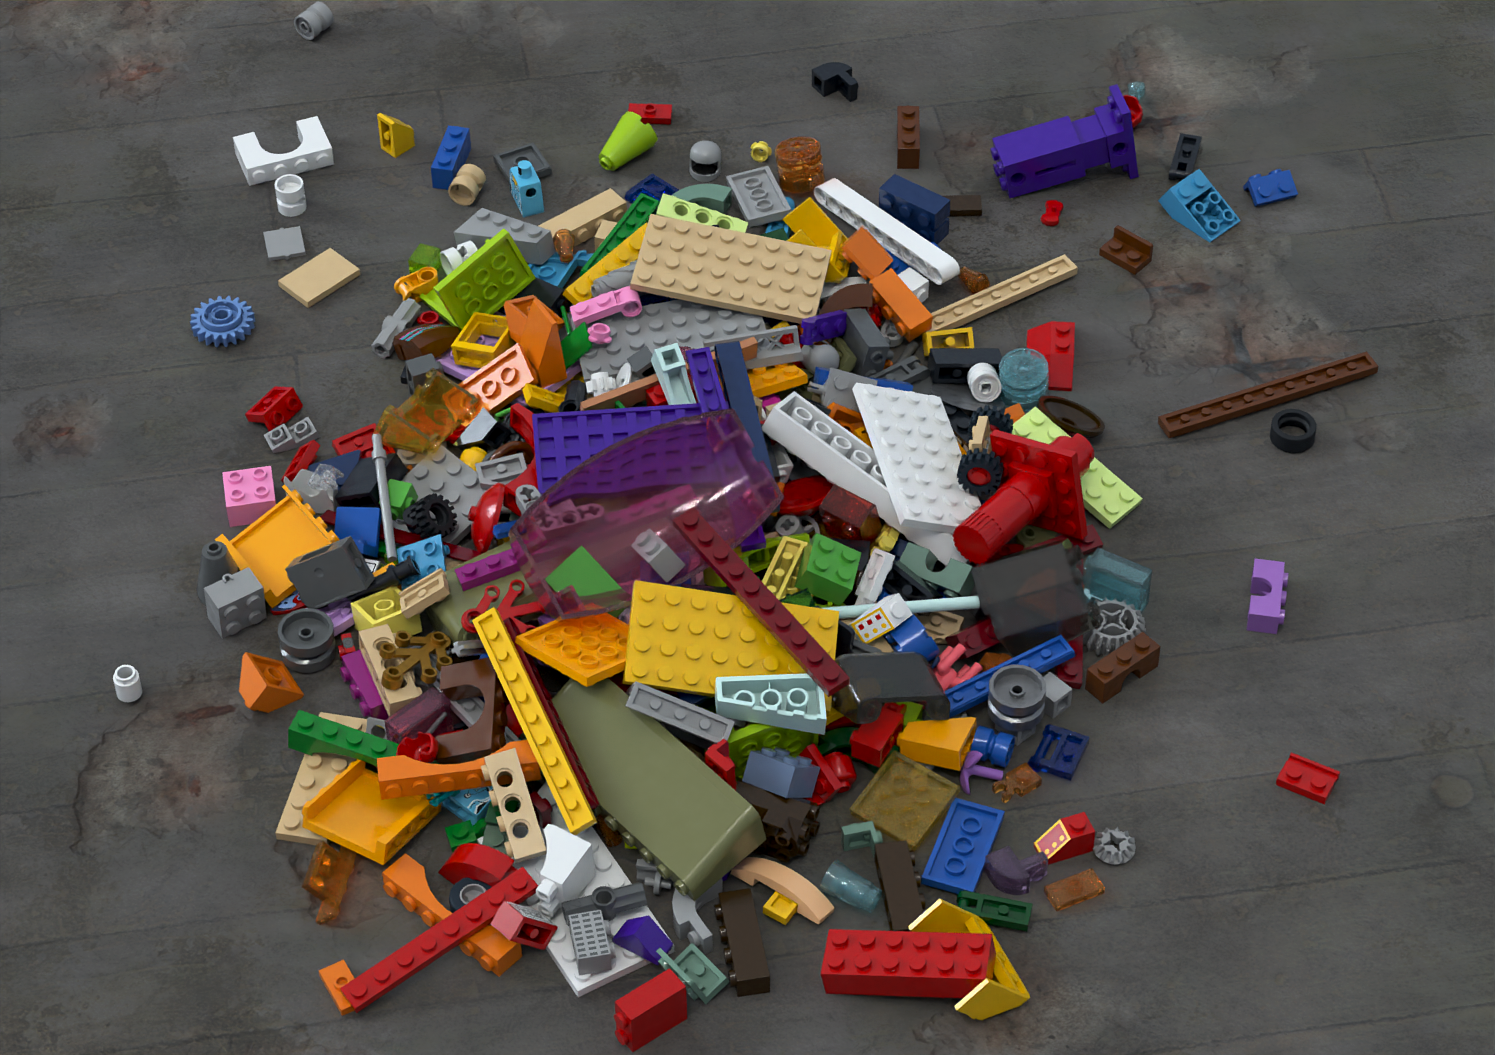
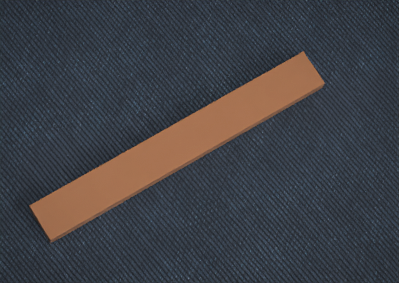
(635, 391)

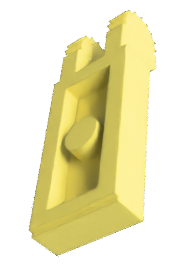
(886, 539)

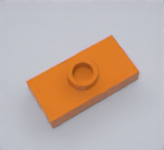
(334, 978)

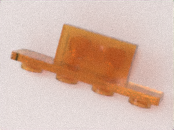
(328, 878)

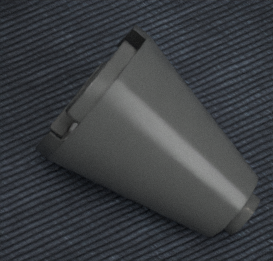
(213, 565)

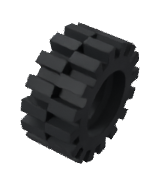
(442, 512)

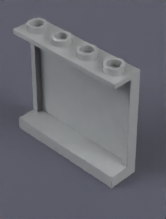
(678, 716)

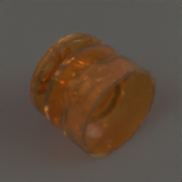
(799, 164)

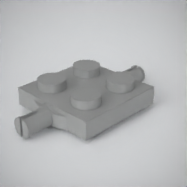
(839, 388)

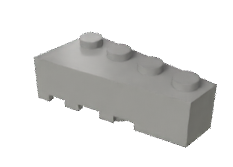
(532, 241)

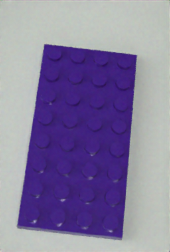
(572, 437)

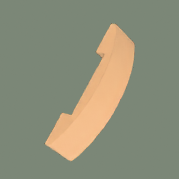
(787, 882)

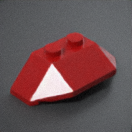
(1056, 344)

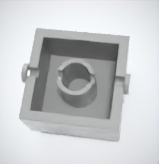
(235, 602)

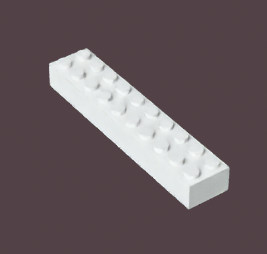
(847, 463)

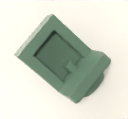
(859, 836)

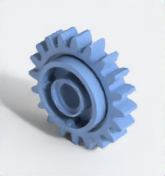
(222, 321)

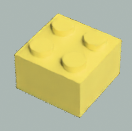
(384, 609)

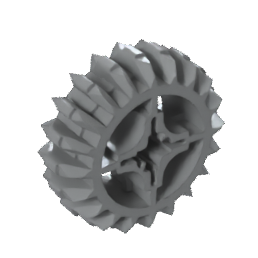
(1113, 629)

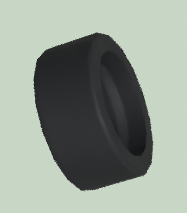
(1291, 443)

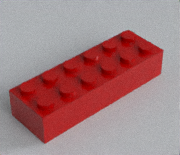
(906, 963)

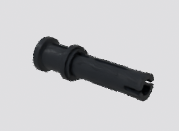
(393, 576)

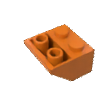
(866, 253)

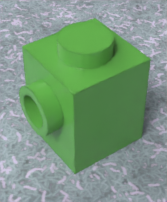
(401, 497)

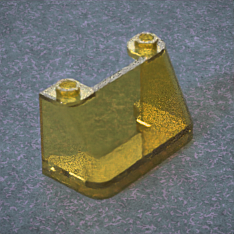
(427, 415)

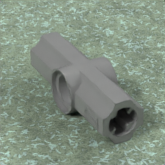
(395, 324)

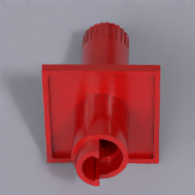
(1035, 489)

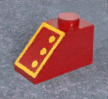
(1067, 838)

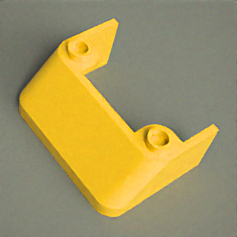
(816, 229)
(990, 996)

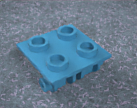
(428, 554)

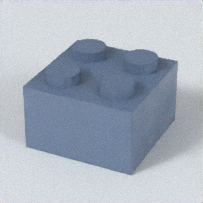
(781, 773)

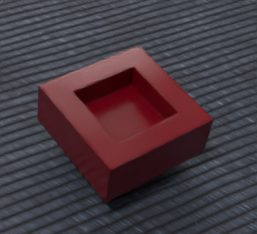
(542, 809)

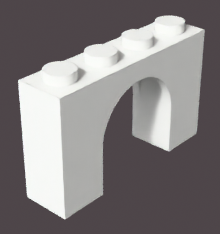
(263, 166)

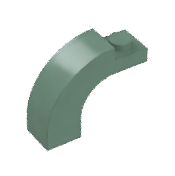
(707, 195)

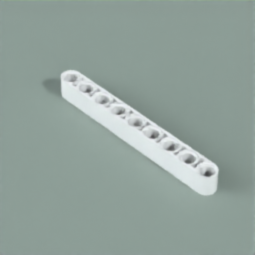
(887, 231)

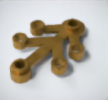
(433, 643)

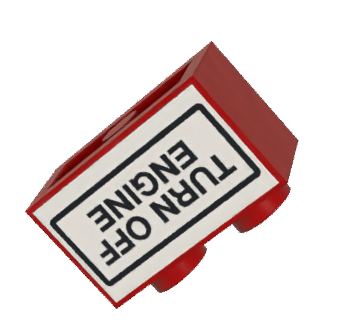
(524, 925)

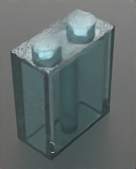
(1116, 577)

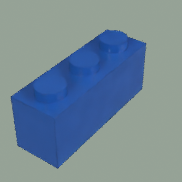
(450, 156)

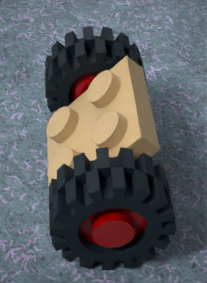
(979, 468)

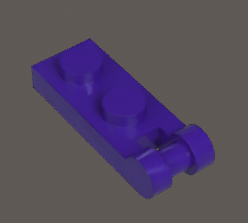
(823, 327)

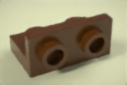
(1127, 250)

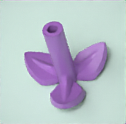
(969, 768)

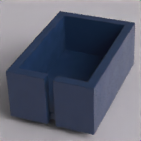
(916, 208)

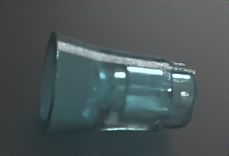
(850, 887)

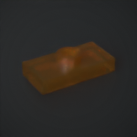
(1074, 889)

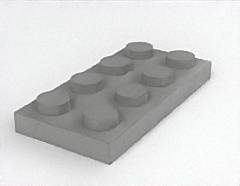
(758, 196)

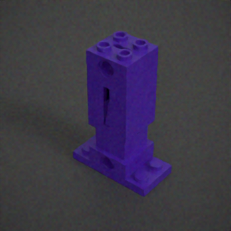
(1064, 149)

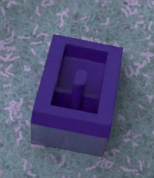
(643, 938)

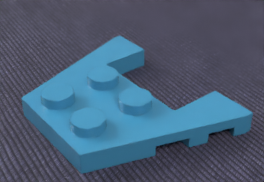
(557, 272)

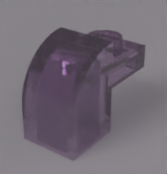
(1013, 875)

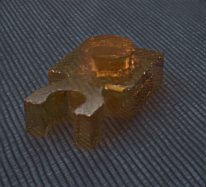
(1019, 780)

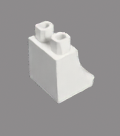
(566, 869)

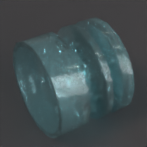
(1023, 378)

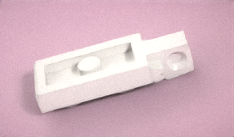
(874, 577)

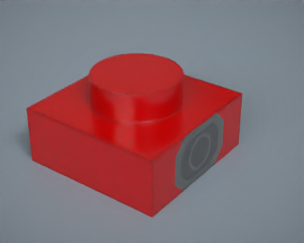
(347, 645)

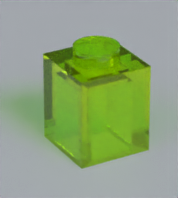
(425, 257)

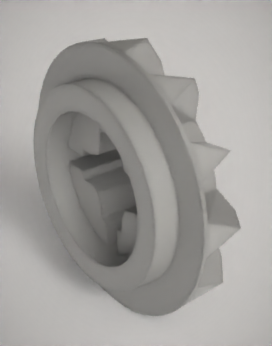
(1108, 852)

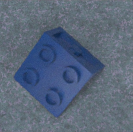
(362, 525)

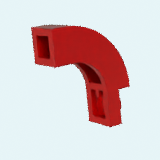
(477, 863)

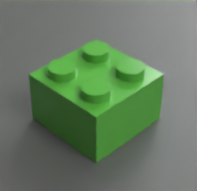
(828, 569)

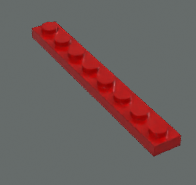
(437, 940)

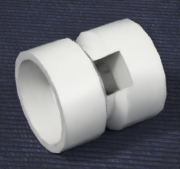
(290, 195)
(454, 257)
(984, 382)

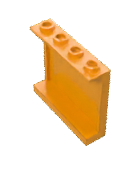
(275, 541)
(357, 818)

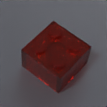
(849, 516)

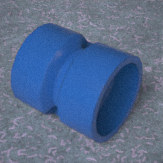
(993, 746)

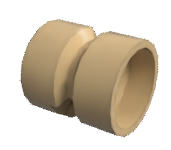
(466, 184)

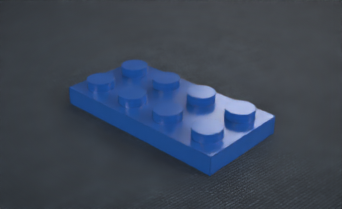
(962, 847)

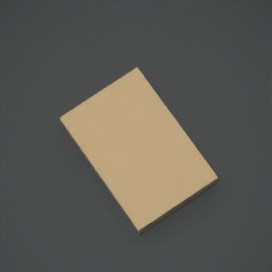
(319, 277)

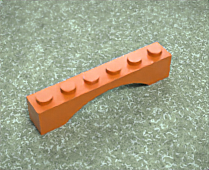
(407, 777)
(408, 883)

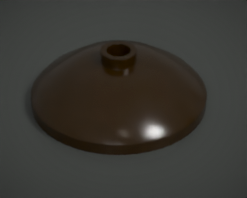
(1071, 416)

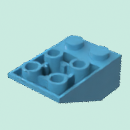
(1199, 207)

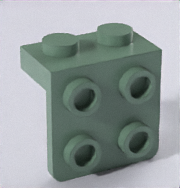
(696, 973)

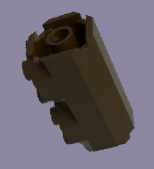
(785, 821)

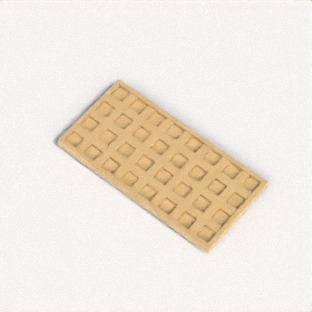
(730, 269)

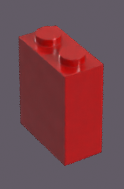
(650, 1010)

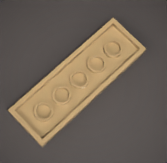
(313, 775)

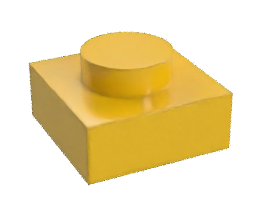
(780, 908)

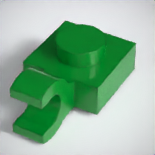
(465, 833)

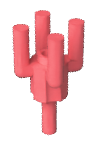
(948, 676)

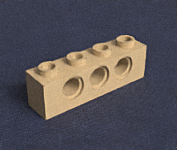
(369, 645)
(508, 764)

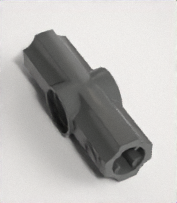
(607, 900)

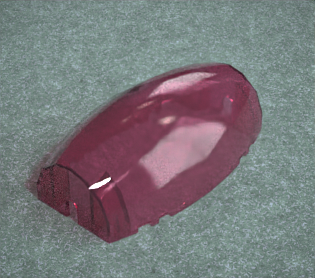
(638, 487)

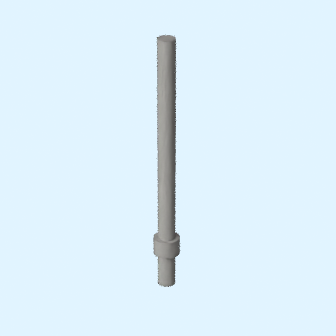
(379, 458)

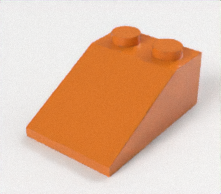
(543, 346)

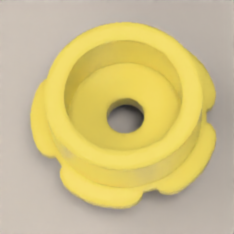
(759, 155)

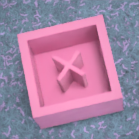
(248, 494)

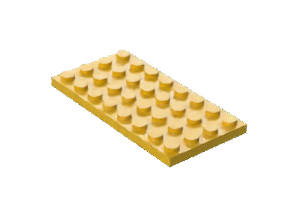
(692, 636)

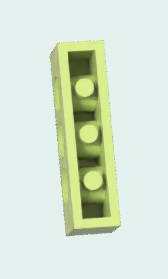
(680, 209)

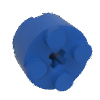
(912, 637)

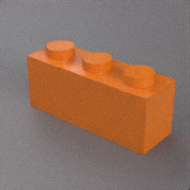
(900, 305)

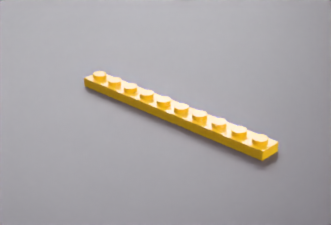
(534, 722)

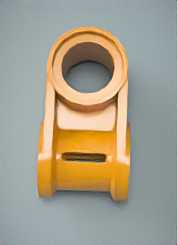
(417, 283)

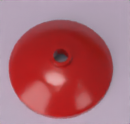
(804, 495)
(486, 516)

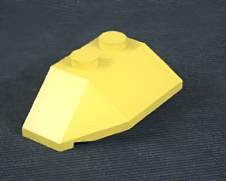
(784, 567)

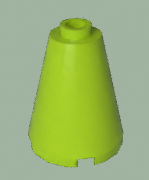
(627, 141)

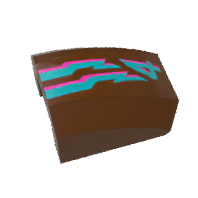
(424, 340)

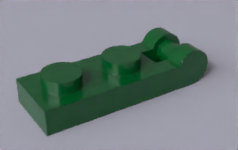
(997, 910)

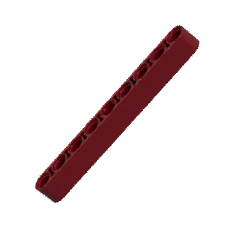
(553, 716)

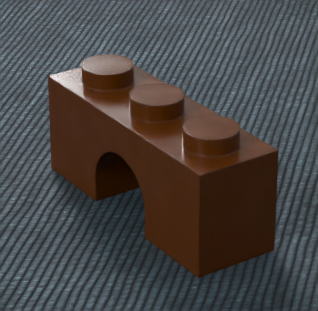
(908, 137)
(1107, 675)

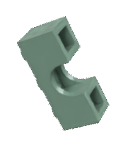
(954, 580)

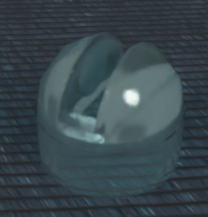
(1136, 89)

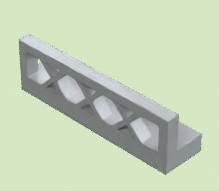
(772, 354)

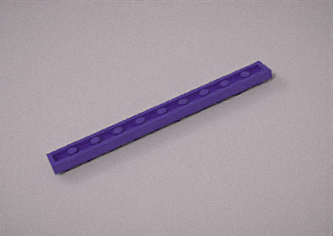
(712, 399)

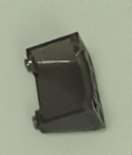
(888, 679)

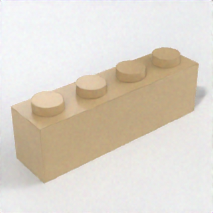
(587, 217)

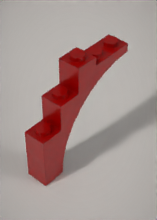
(522, 423)

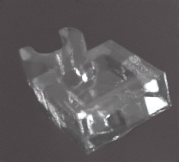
(324, 477)

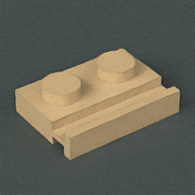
(424, 593)

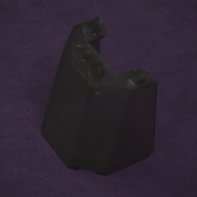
(1036, 596)

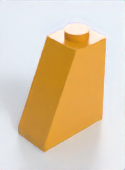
(938, 741)

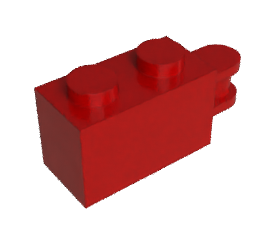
(876, 739)

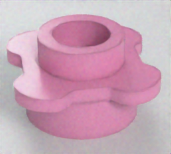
(599, 333)

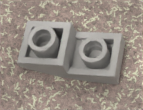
(286, 438)

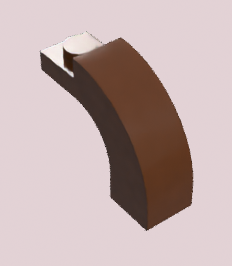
(848, 297)

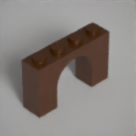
(488, 733)

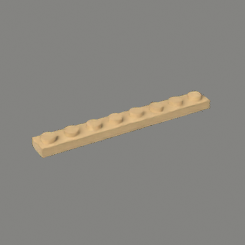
(1003, 294)

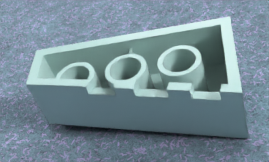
(773, 700)

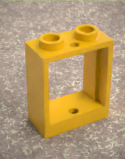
(477, 355)

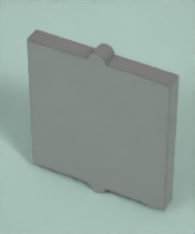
(284, 243)

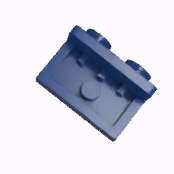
(1271, 188)

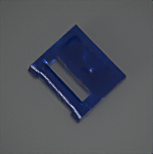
(650, 186)
(1066, 754)

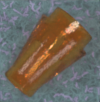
(564, 244)
(974, 280)

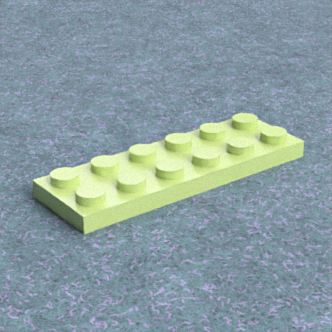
(1102, 490)

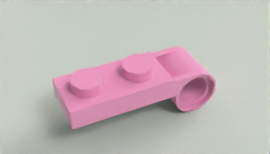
(607, 304)

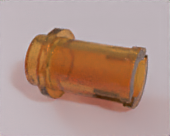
(607, 833)

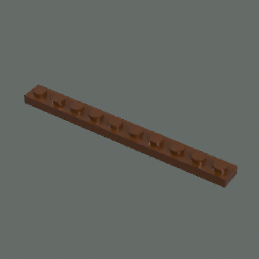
(1267, 394)

